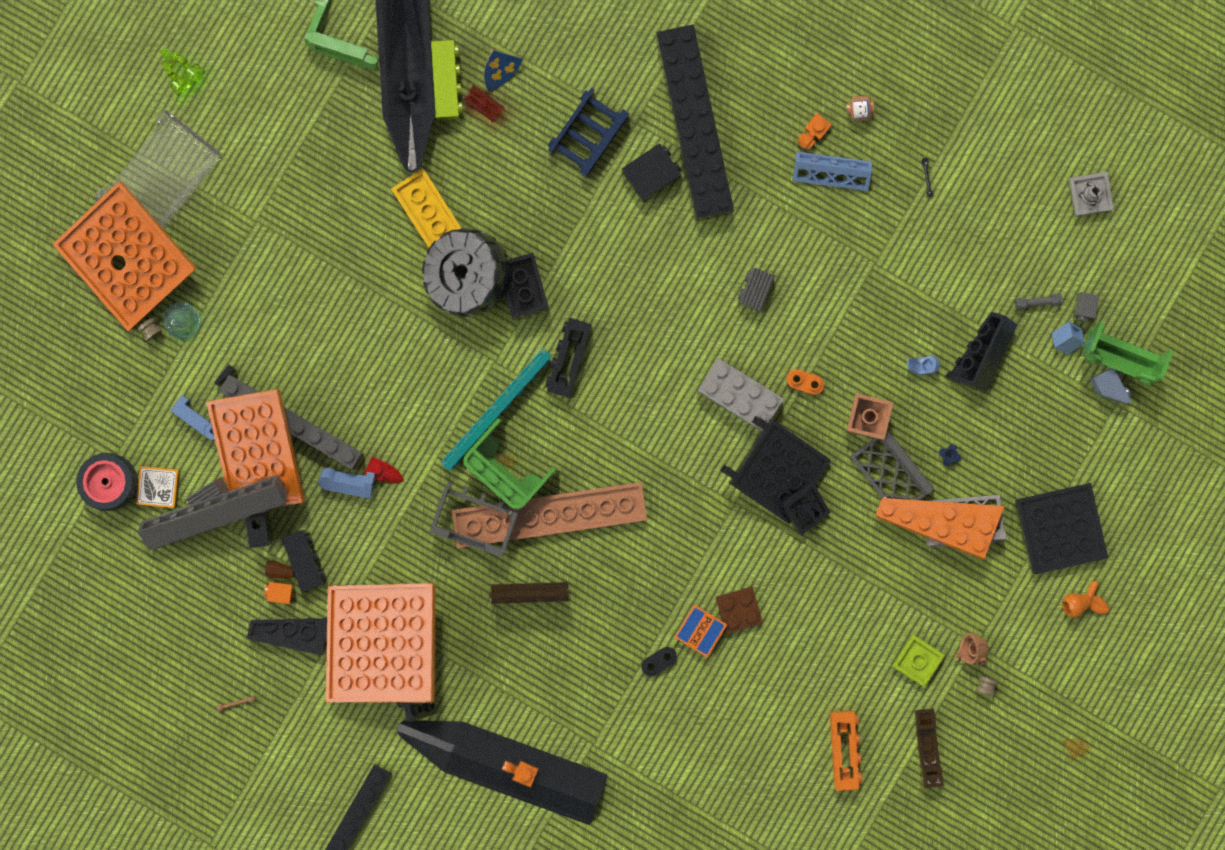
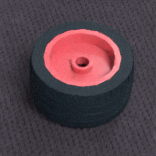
(92, 481)

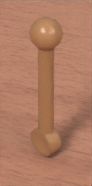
(220, 707)

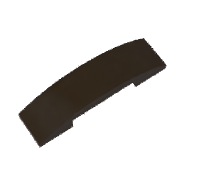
(928, 748)

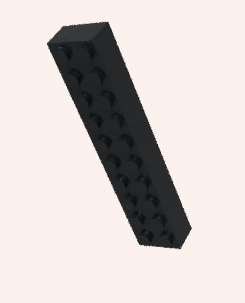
(694, 122)

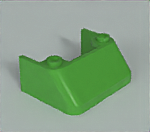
(1125, 357)
(496, 476)

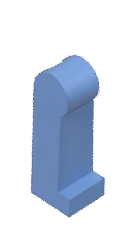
(192, 417)
(347, 483)

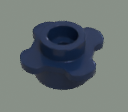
(950, 450)

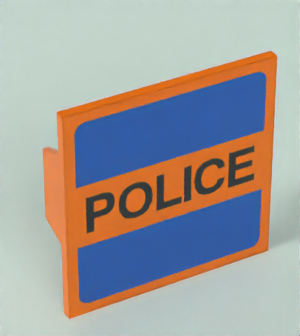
(700, 630)

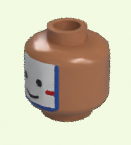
(860, 108)

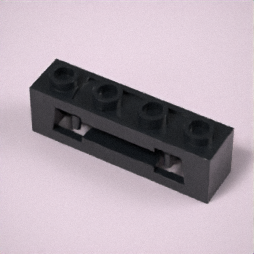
(571, 326)

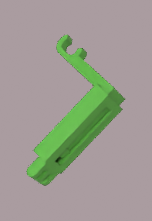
(334, 47)

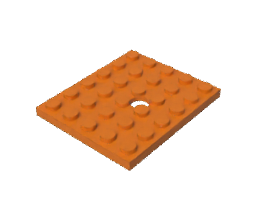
(124, 228)

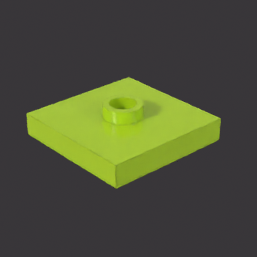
(918, 660)

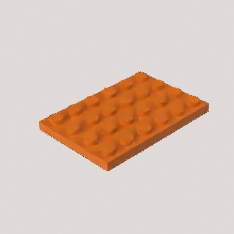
(255, 441)

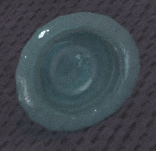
(181, 320)

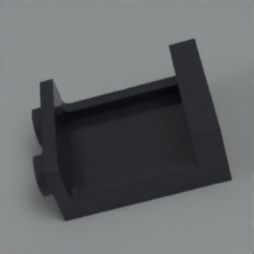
(651, 171)

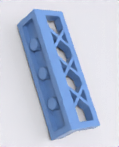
(832, 166)

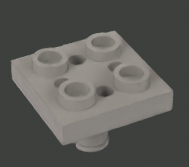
(1098, 185)

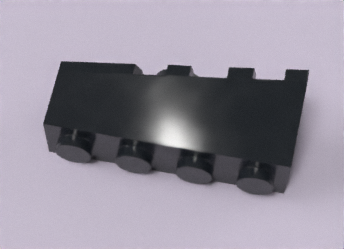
(984, 353)

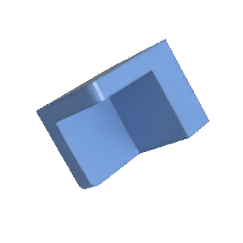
(1068, 338)

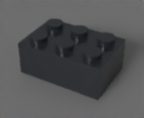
(525, 288)

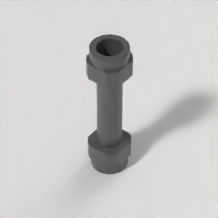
(1023, 303)

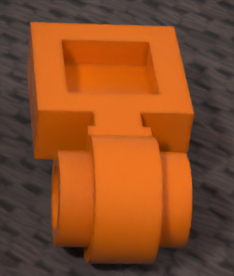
(817, 128)

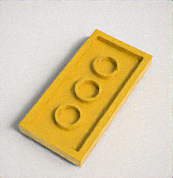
(425, 207)

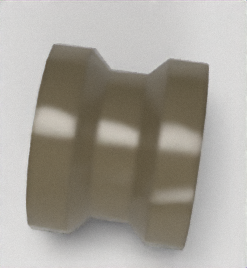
(149, 329)
(987, 686)

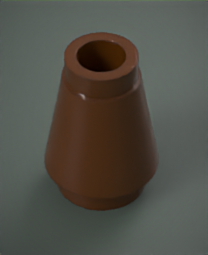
(278, 570)

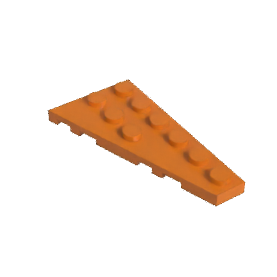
(952, 524)

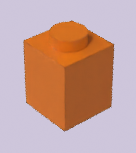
(279, 592)

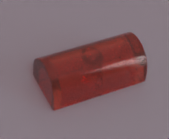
(484, 103)

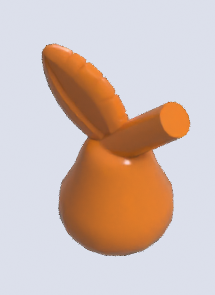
(1076, 604)

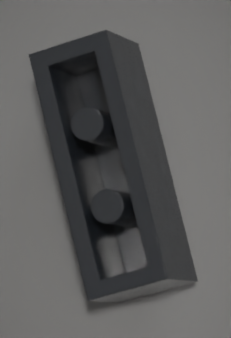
(304, 560)

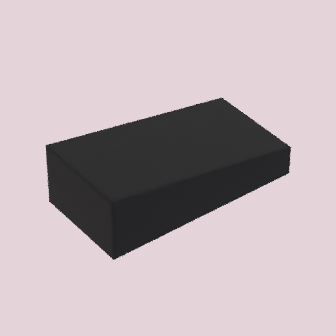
(229, 370)

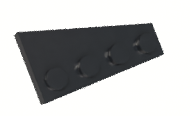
(296, 634)

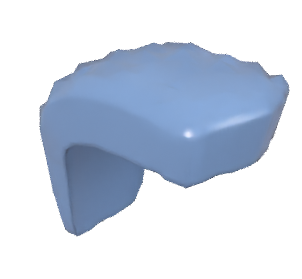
(923, 365)

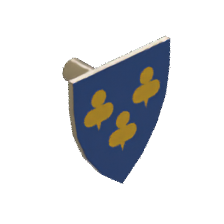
(500, 69)

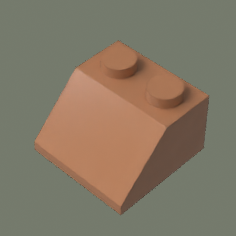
(869, 416)

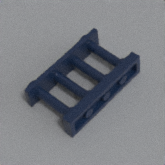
(607, 134)

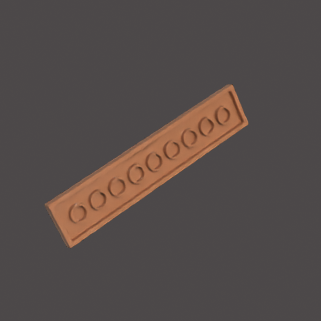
(554, 514)

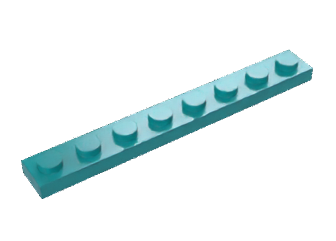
(501, 404)

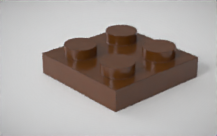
(739, 609)

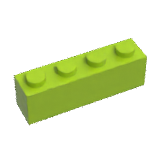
(445, 80)

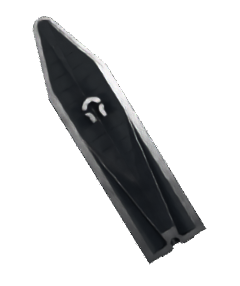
(406, 76)
(479, 758)

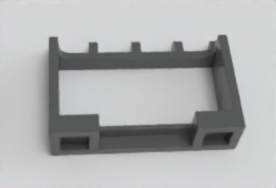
(467, 540)

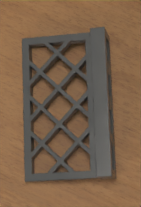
(901, 458)

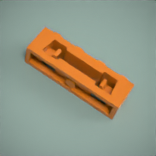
(846, 782)

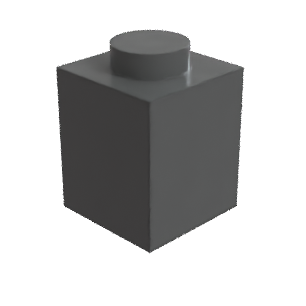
(1085, 306)

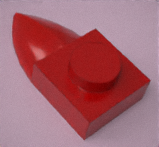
(383, 471)

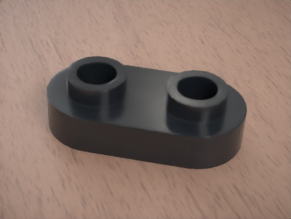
(658, 660)

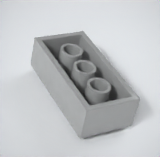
(739, 394)

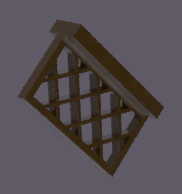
(529, 592)

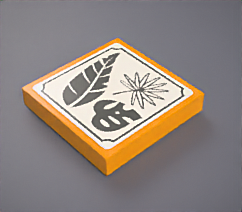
(157, 487)

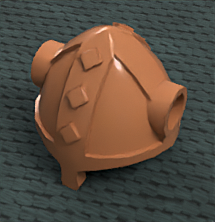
(973, 649)

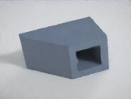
(1109, 386)

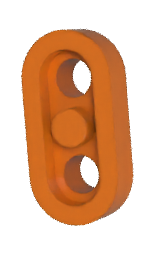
(805, 382)

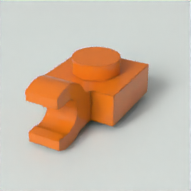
(522, 773)

